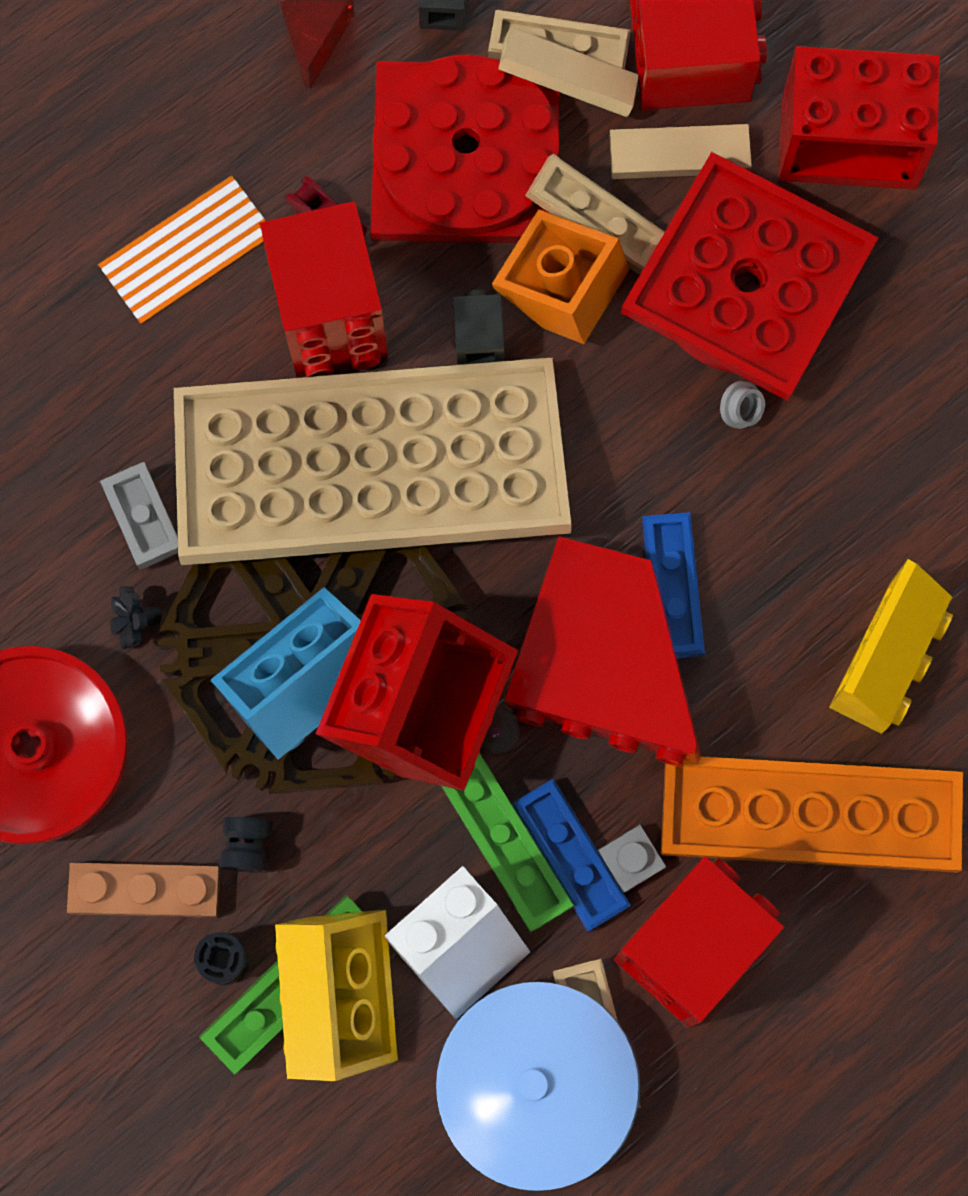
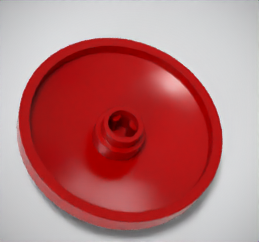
(57, 744)

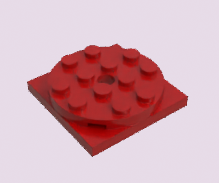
(431, 189)
(750, 225)

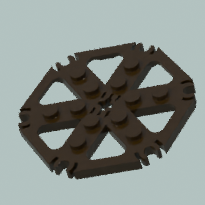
(278, 594)

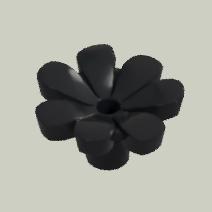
(131, 617)

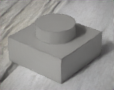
(631, 859)

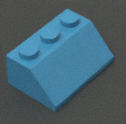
(291, 672)

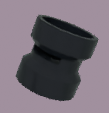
(246, 856)
(227, 964)

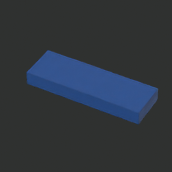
(671, 551)
(571, 855)

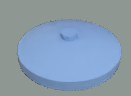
(538, 1086)

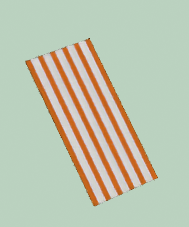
(185, 249)

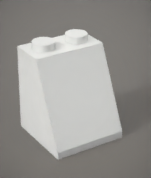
(458, 942)

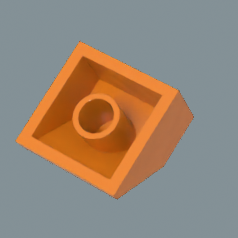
(563, 275)

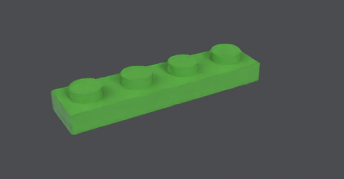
(509, 848)
(255, 1015)

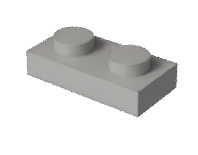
(141, 515)

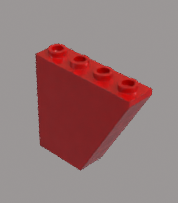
(604, 656)

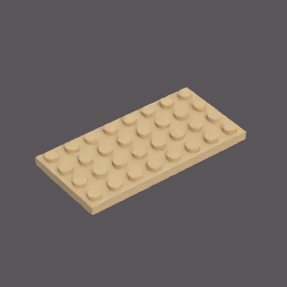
(369, 461)

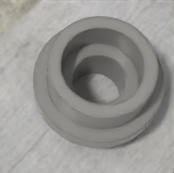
(742, 405)

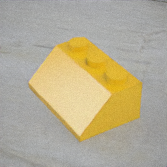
(894, 650)
(336, 995)

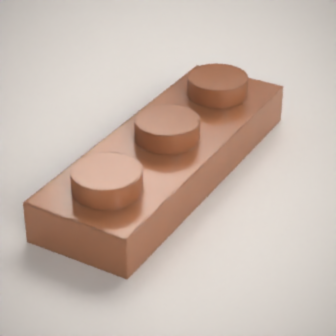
(143, 890)

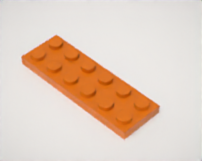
(814, 814)

